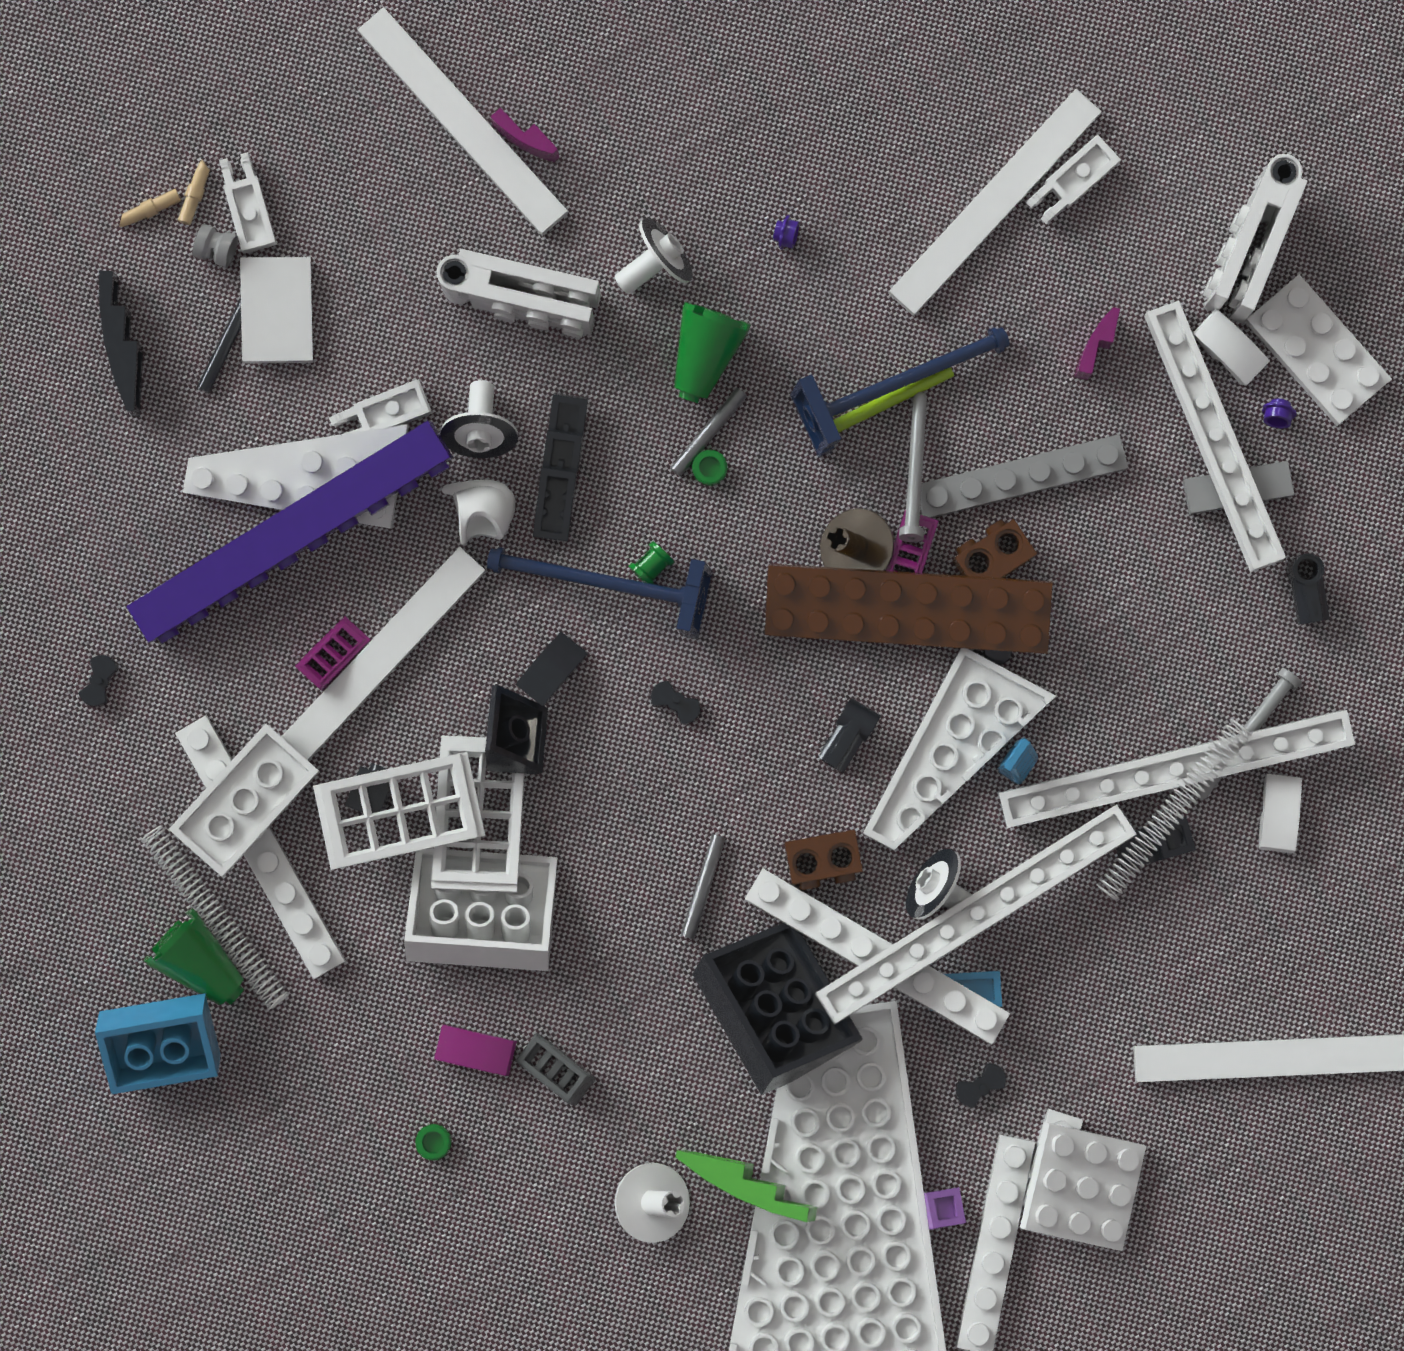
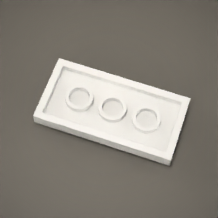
(1318, 350)
(244, 800)

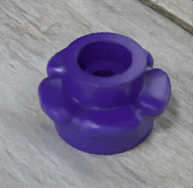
(786, 233)
(1278, 413)

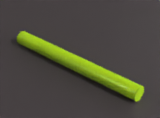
(890, 400)

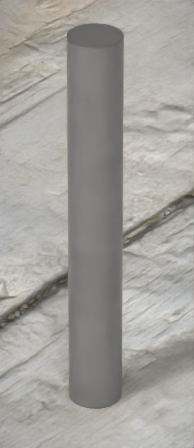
(708, 431)
(703, 886)

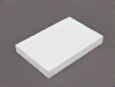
(276, 310)

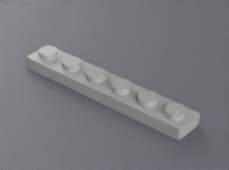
(1023, 476)

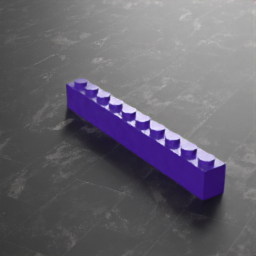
(290, 532)

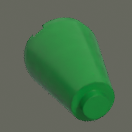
(705, 349)
(197, 960)

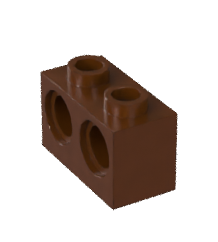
(998, 563)
(821, 849)

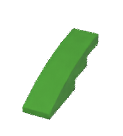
(737, 1180)

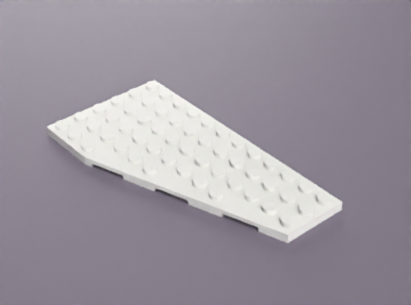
(866, 1262)

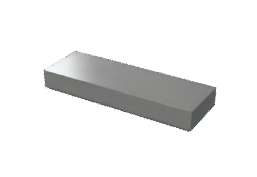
(1271, 481)

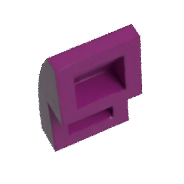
(531, 140)
(1101, 337)
(475, 1050)

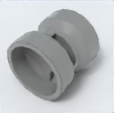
(215, 245)

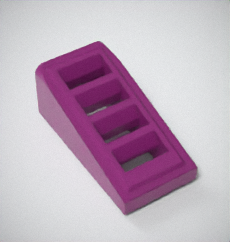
(926, 522)
(324, 644)

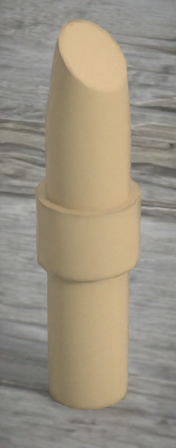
(194, 193)
(150, 208)

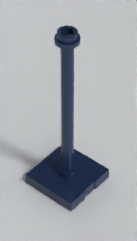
(818, 414)
(690, 598)

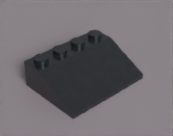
(770, 1008)

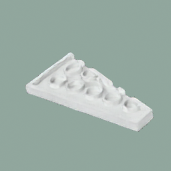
(289, 471)
(963, 729)

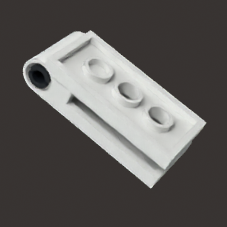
(1273, 202)
(475, 276)

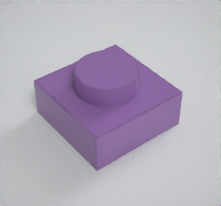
(944, 1208)

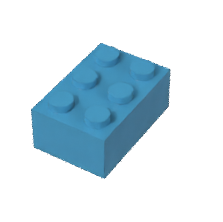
(158, 1043)

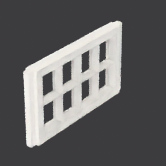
(333, 825)
(478, 880)

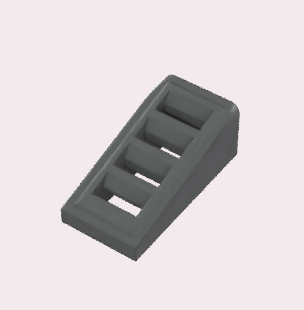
(579, 1088)

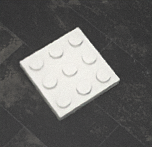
(1083, 1186)

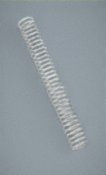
(1179, 815)
(279, 999)

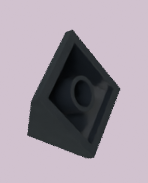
(515, 733)

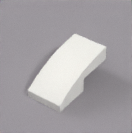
(1231, 347)
(1280, 813)

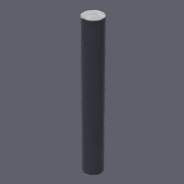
(221, 351)

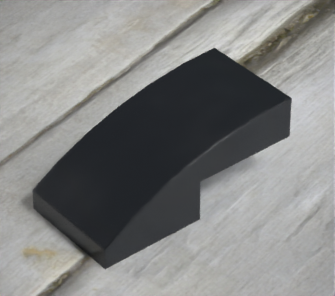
(551, 669)
(1177, 843)

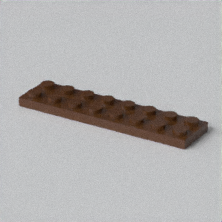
(908, 608)

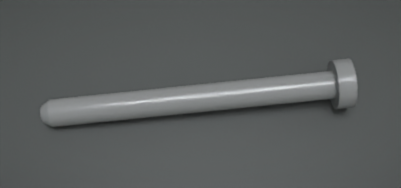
(911, 531)
(1286, 682)

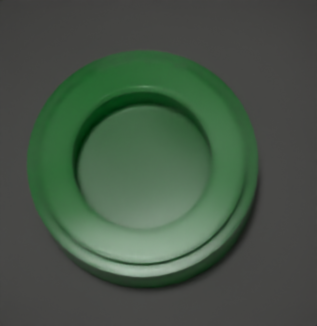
(709, 468)
(433, 1142)

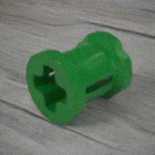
(651, 563)

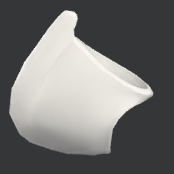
(482, 508)

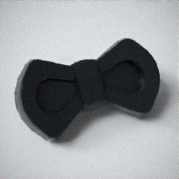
(103, 669)
(665, 695)
(970, 1092)

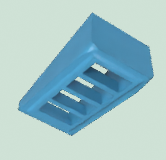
(1018, 761)

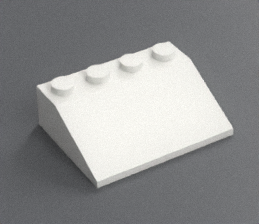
(482, 926)

